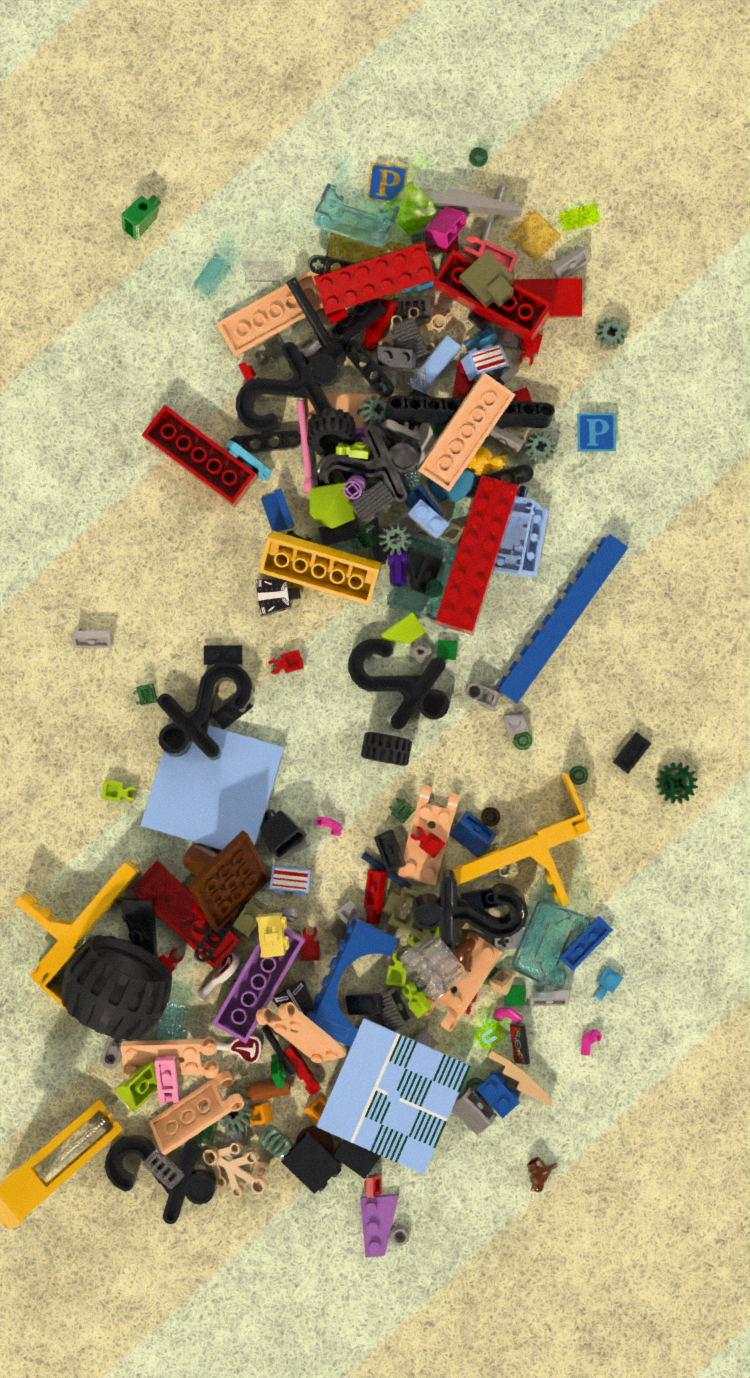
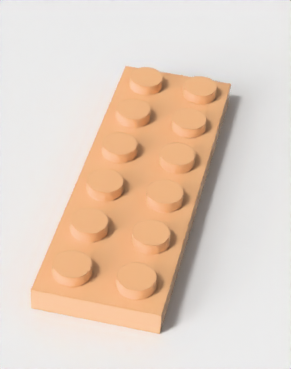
(267, 316)
(466, 431)

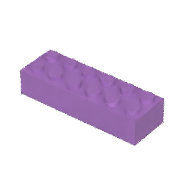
(255, 989)

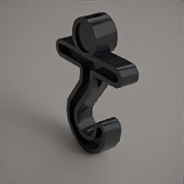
(306, 384)
(387, 463)
(414, 688)
(193, 725)
(448, 909)
(196, 1185)

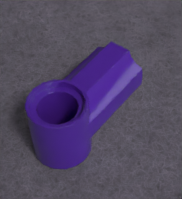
(397, 568)

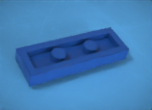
(585, 943)

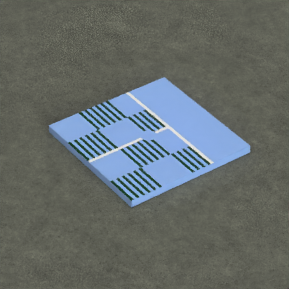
(393, 1096)

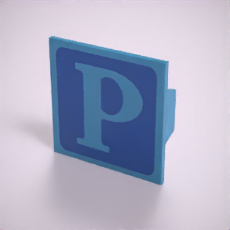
(596, 432)

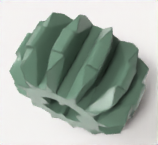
(607, 339)
(369, 406)
(534, 444)
(392, 532)
(240, 1120)
(275, 1141)

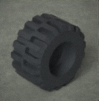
(330, 428)
(386, 748)

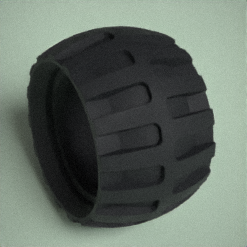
(116, 987)

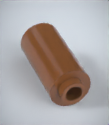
(266, 1089)

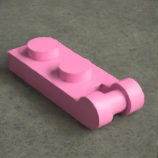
(166, 1079)

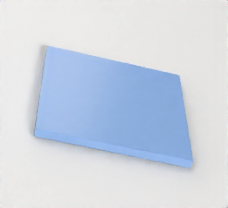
(214, 798)

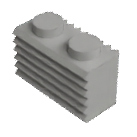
(473, 1111)

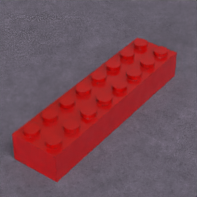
(477, 555)

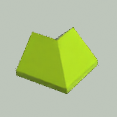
(330, 505)
(404, 631)
(138, 1086)

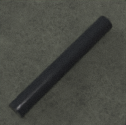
(279, 1051)

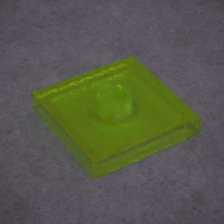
(414, 208)

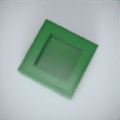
(447, 649)
(515, 996)

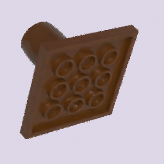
(225, 879)

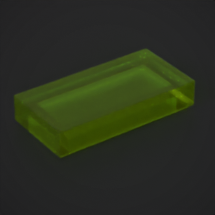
(579, 217)

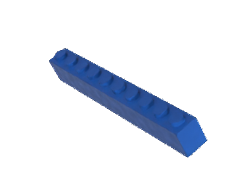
(563, 618)

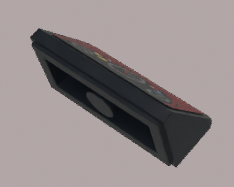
(519, 1043)

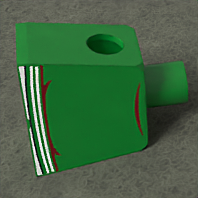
(140, 216)

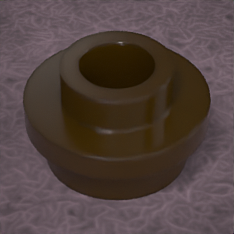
(490, 822)

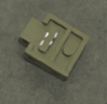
(488, 280)
(400, 912)

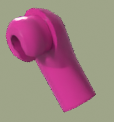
(588, 1039)

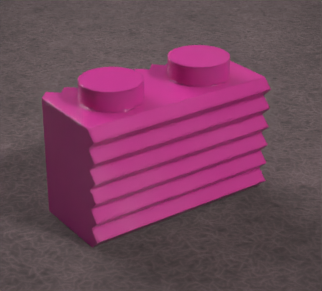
(445, 227)

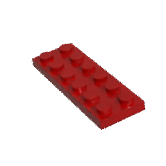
(374, 277)
(174, 907)

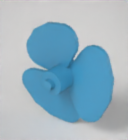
(457, 492)

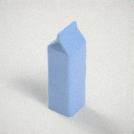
(438, 362)

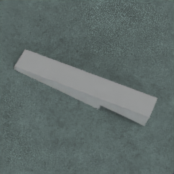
(471, 202)

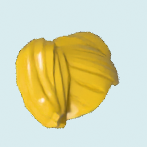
(484, 462)

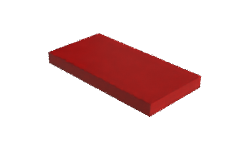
(562, 293)

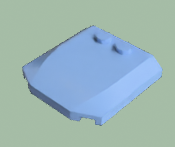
(523, 539)

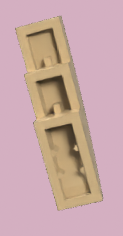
(525, 1082)

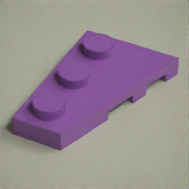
(377, 1222)

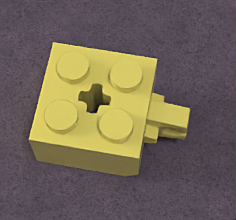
(271, 934)

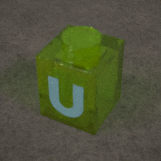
(489, 1034)

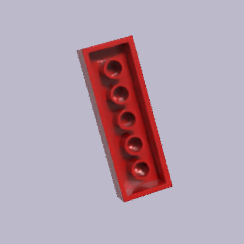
(521, 314)
(199, 456)

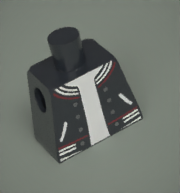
(274, 596)

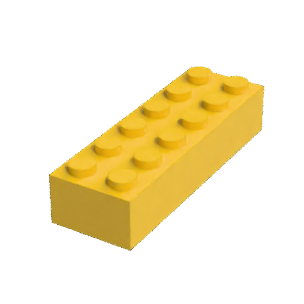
(320, 567)

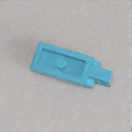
(249, 460)

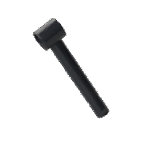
(330, 346)

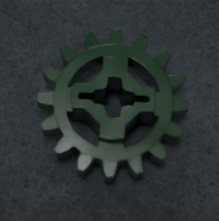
(682, 774)

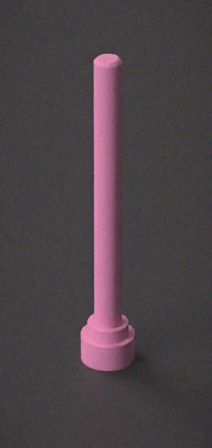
(308, 483)

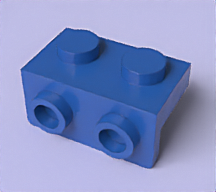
(498, 1094)

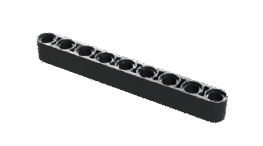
(442, 410)

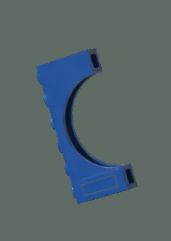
(358, 942)

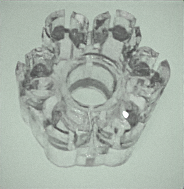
(433, 965)

